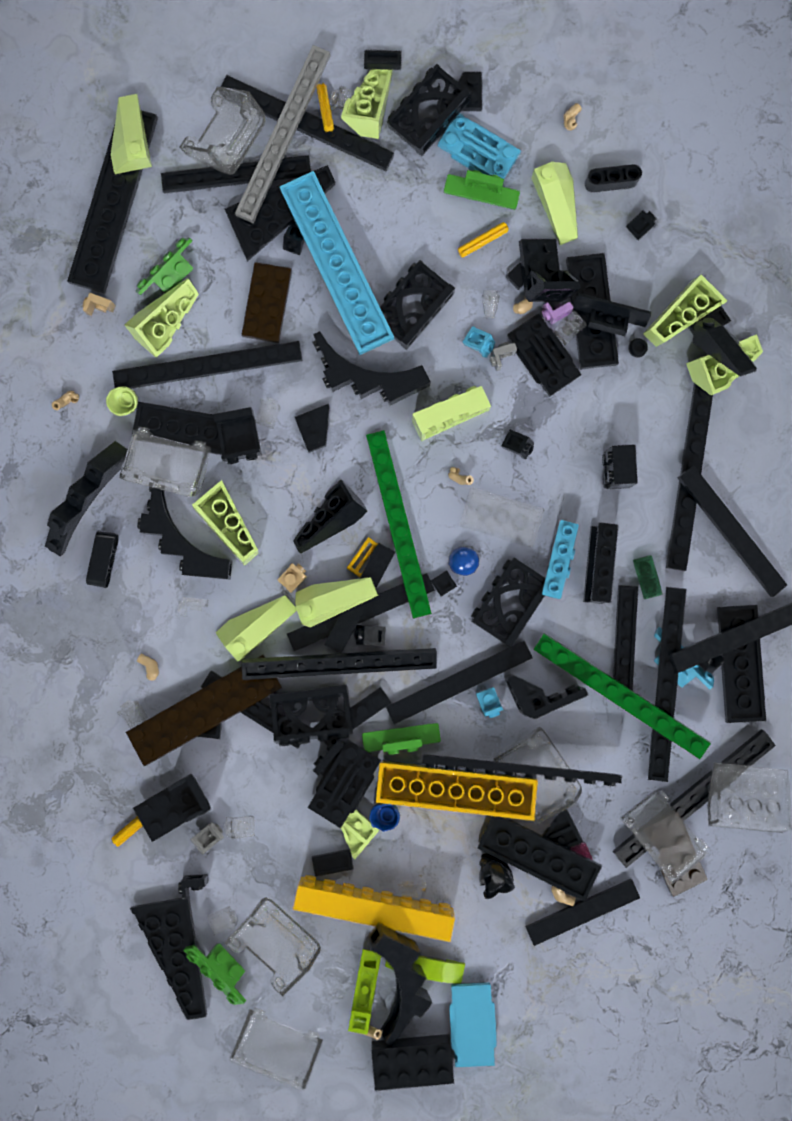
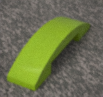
(440, 970)
(364, 992)

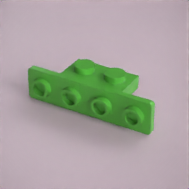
(482, 189)
(170, 271)
(401, 738)
(220, 969)

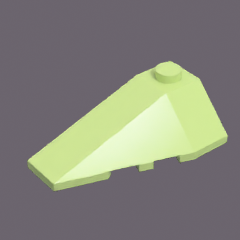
(129, 138)
(557, 196)
(159, 320)
(713, 375)
(329, 599)
(250, 629)

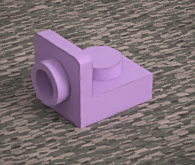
(559, 312)

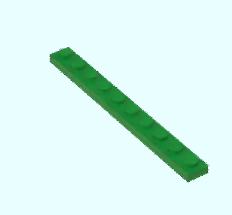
(398, 524)
(622, 696)

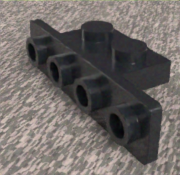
(609, 315)

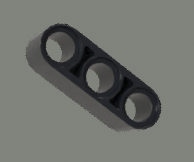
(619, 172)
(102, 559)

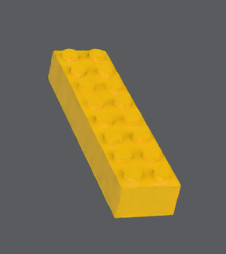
(456, 790)
(371, 907)

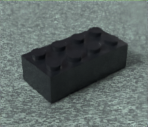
(412, 1062)

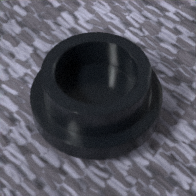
(638, 347)

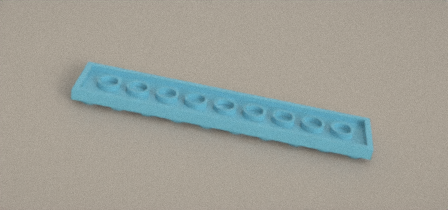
(336, 263)

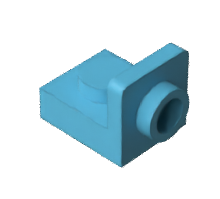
(479, 341)
(489, 702)

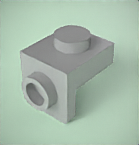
(503, 350)
(207, 837)

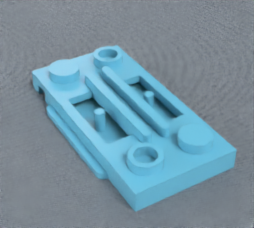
(478, 148)
(472, 1024)

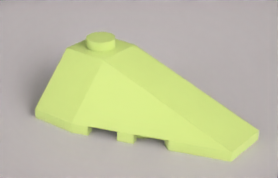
(367, 106)

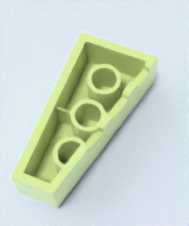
(687, 308)
(450, 412)
(223, 518)

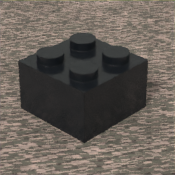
(620, 467)

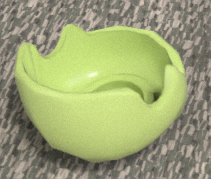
(122, 401)

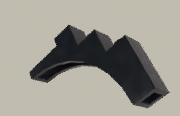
(365, 382)
(81, 494)
(173, 543)
(410, 997)

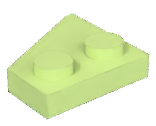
(358, 832)

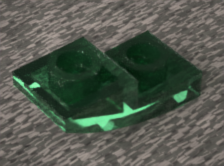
(647, 577)

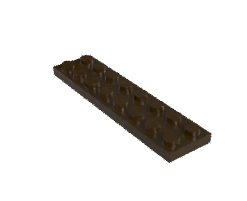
(198, 714)

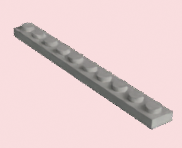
(282, 134)

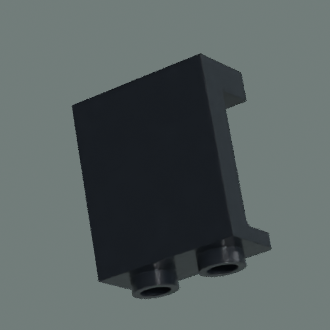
(238, 435)

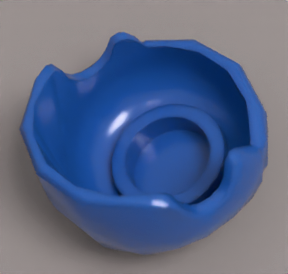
(463, 561)
(384, 816)

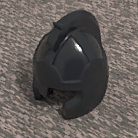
(495, 876)

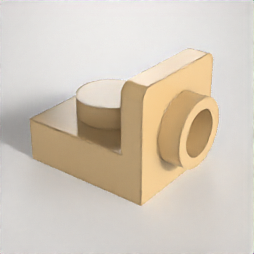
(96, 302)
(292, 577)

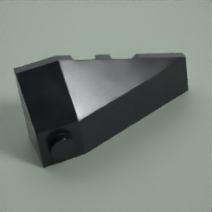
(722, 346)
(336, 514)

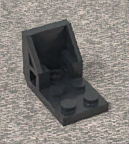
(541, 272)
(525, 693)
(172, 807)

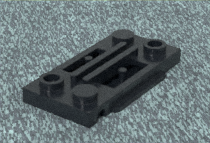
(544, 355)
(344, 783)

